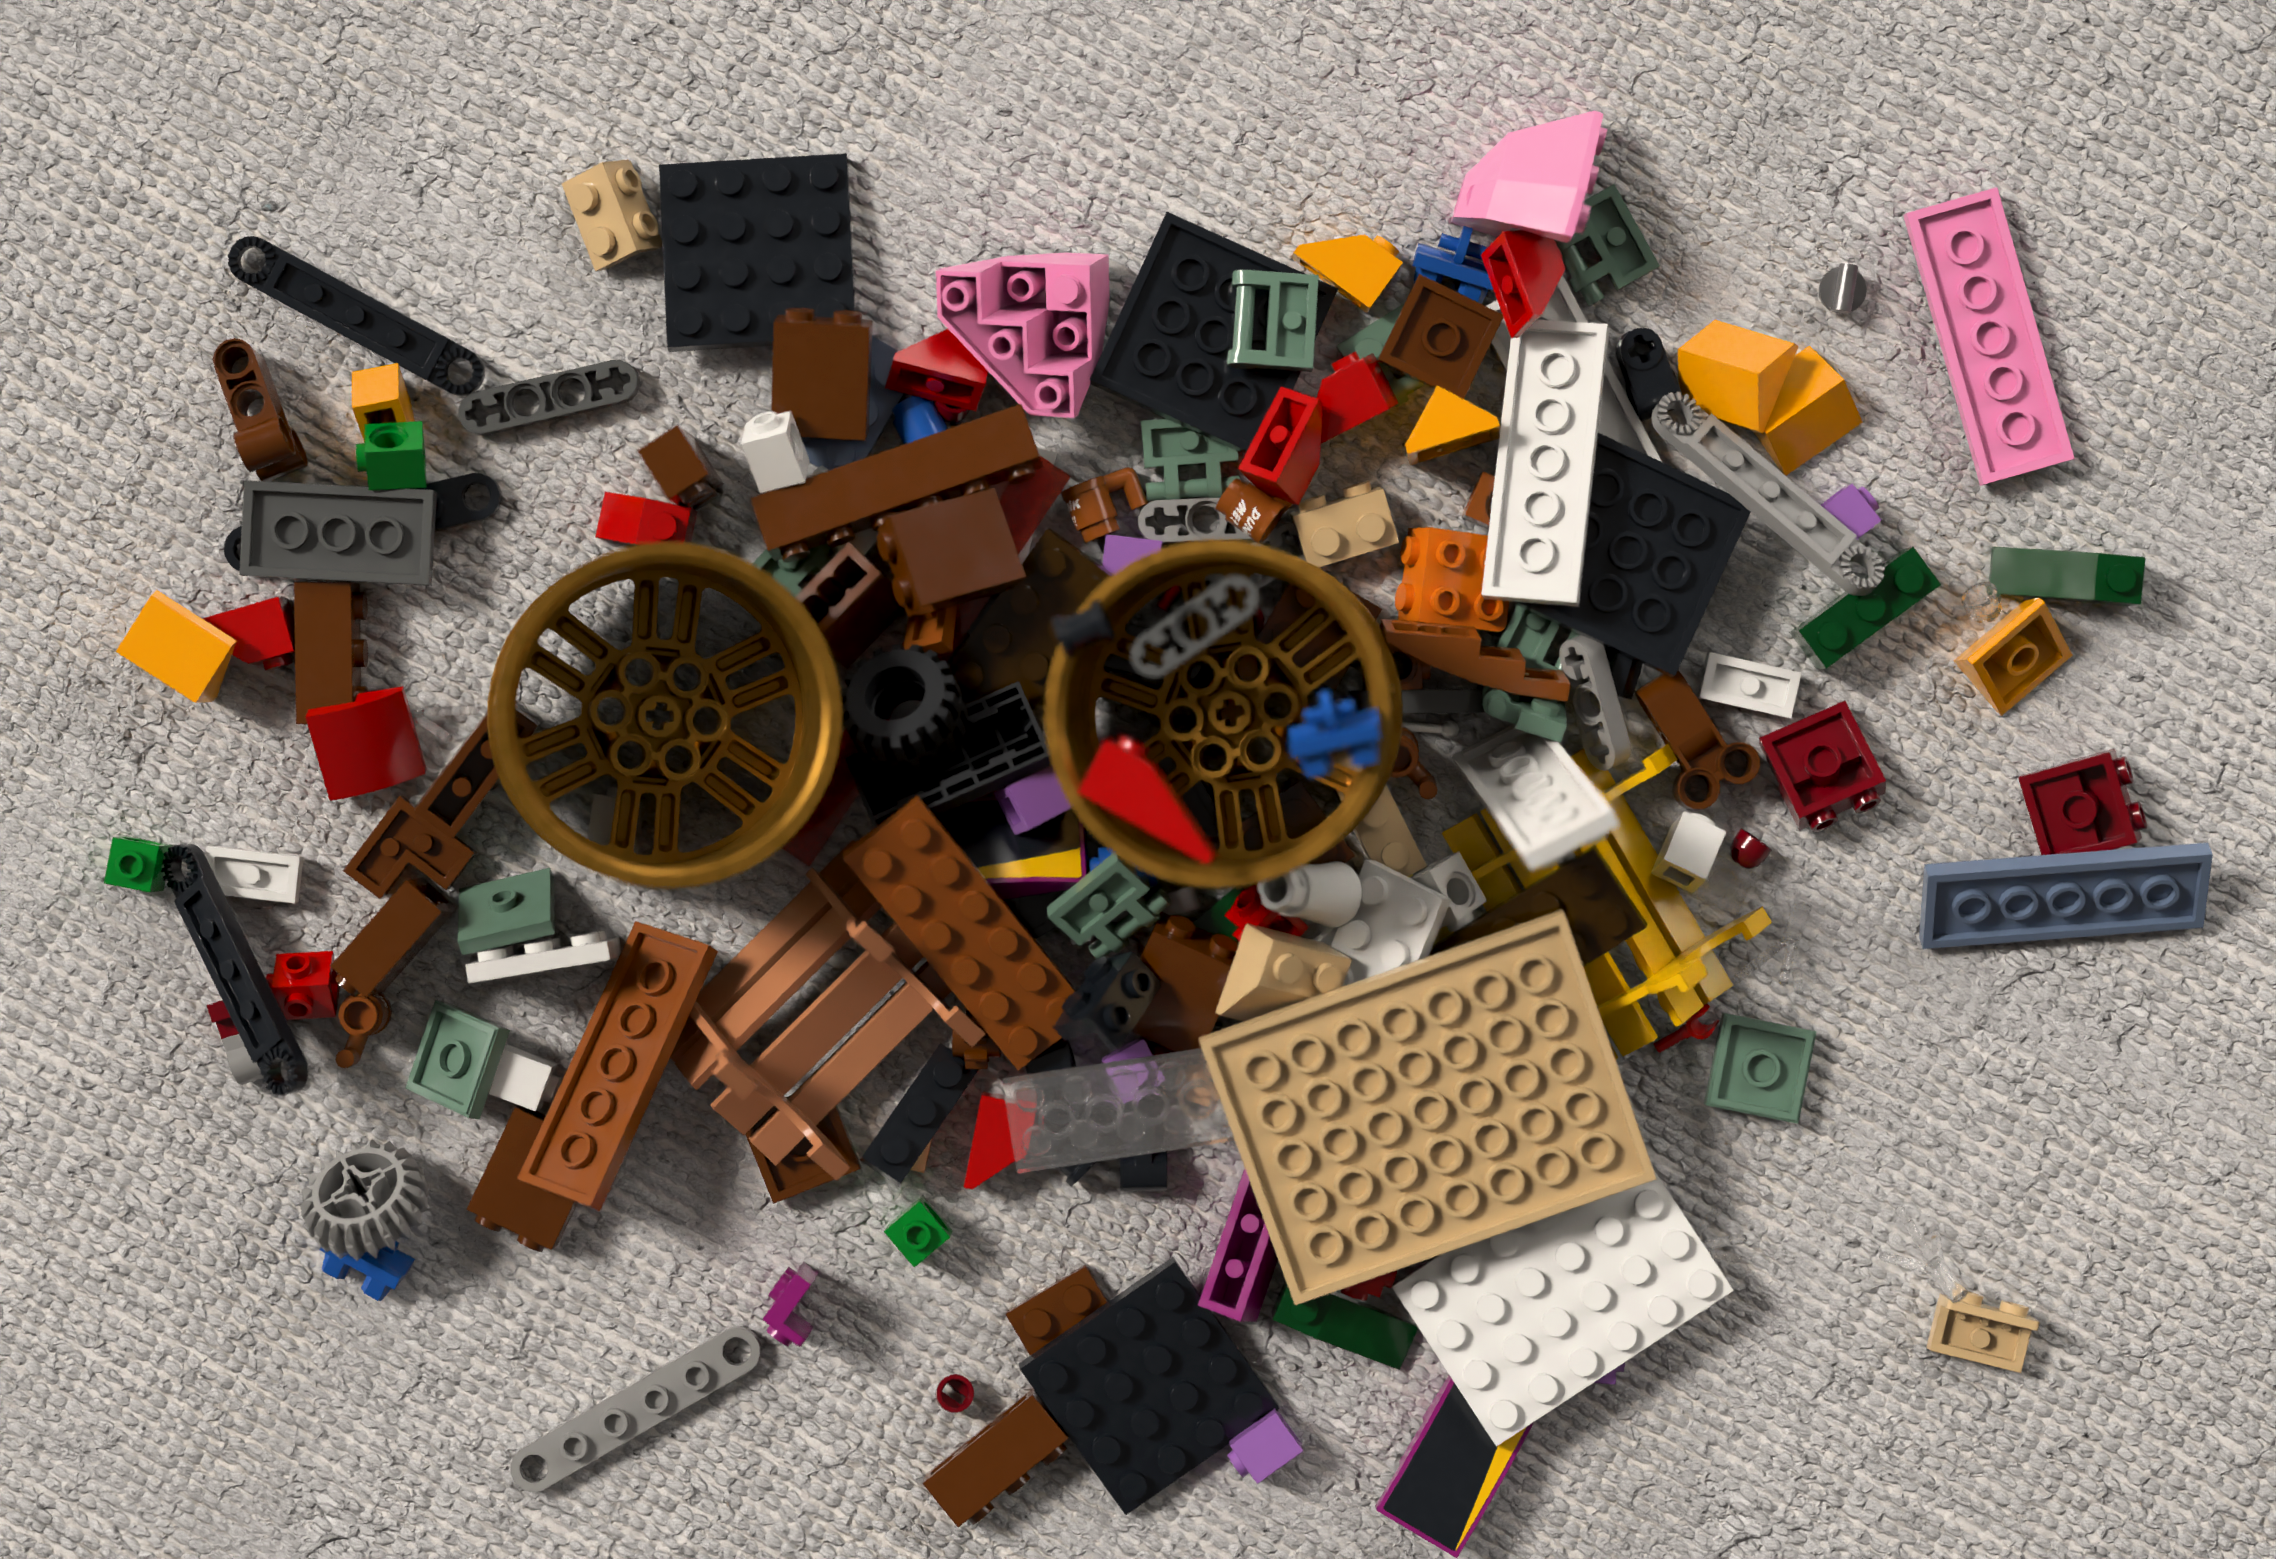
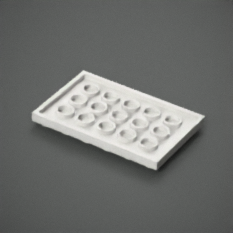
(1560, 1302)

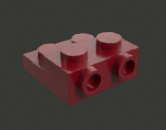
(1824, 767)
(2083, 805)

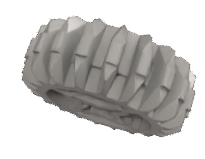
(341, 1217)

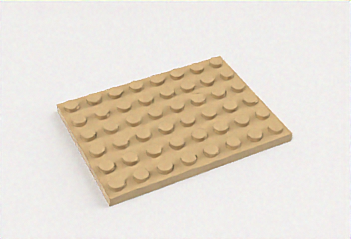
(1428, 1107)

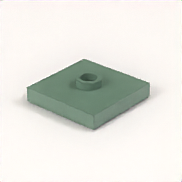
(506, 911)
(457, 1059)
(1760, 1067)

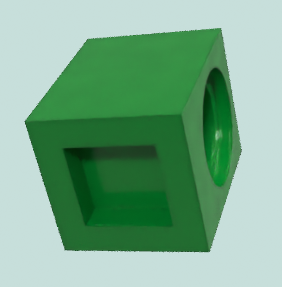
(393, 455)
(136, 864)
(918, 1231)

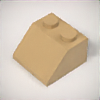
(1278, 971)

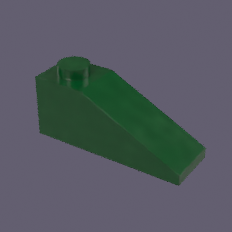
(2068, 575)
(1348, 1325)

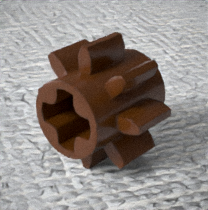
(978, 1055)

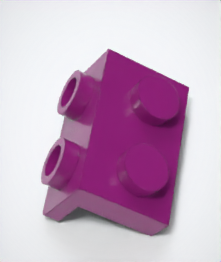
(783, 1322)

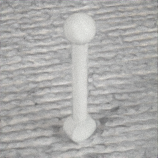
(1448, 729)

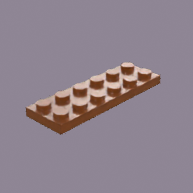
(963, 929)
(617, 1065)

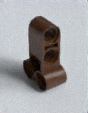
(265, 439)
(1692, 737)

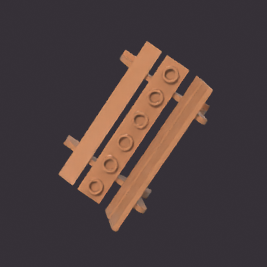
(769, 974)

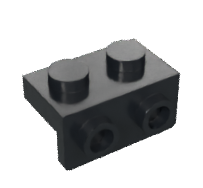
(1109, 1000)

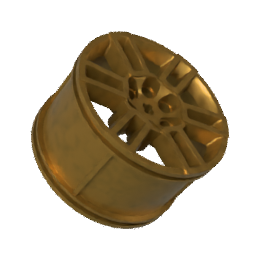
(807, 676)
(1079, 681)

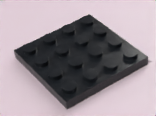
(751, 244)
(1178, 332)
(1648, 557)
(1148, 1386)

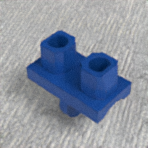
(1436, 262)
(1331, 728)
(382, 1272)

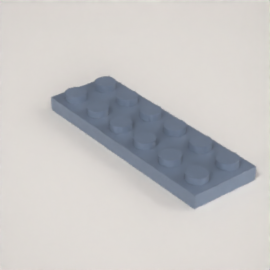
(2064, 895)

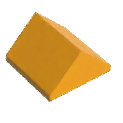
(1735, 373)
(1809, 412)
(1448, 427)
(178, 648)
(2015, 655)

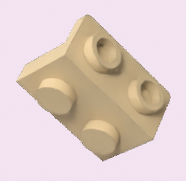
(612, 213)
(1344, 525)
(1982, 1331)

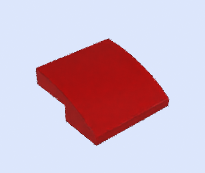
(366, 743)

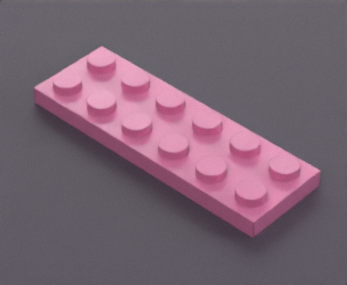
(1988, 336)

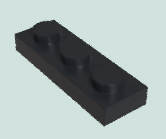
(918, 1115)

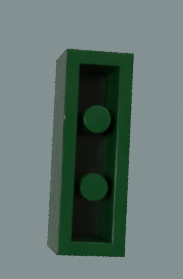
(1854, 618)

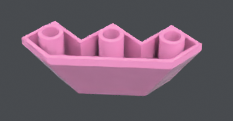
(1535, 180)
(1031, 323)

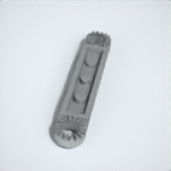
(1768, 493)
(635, 1409)

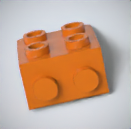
(1446, 580)

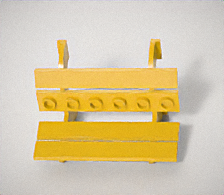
(1670, 948)

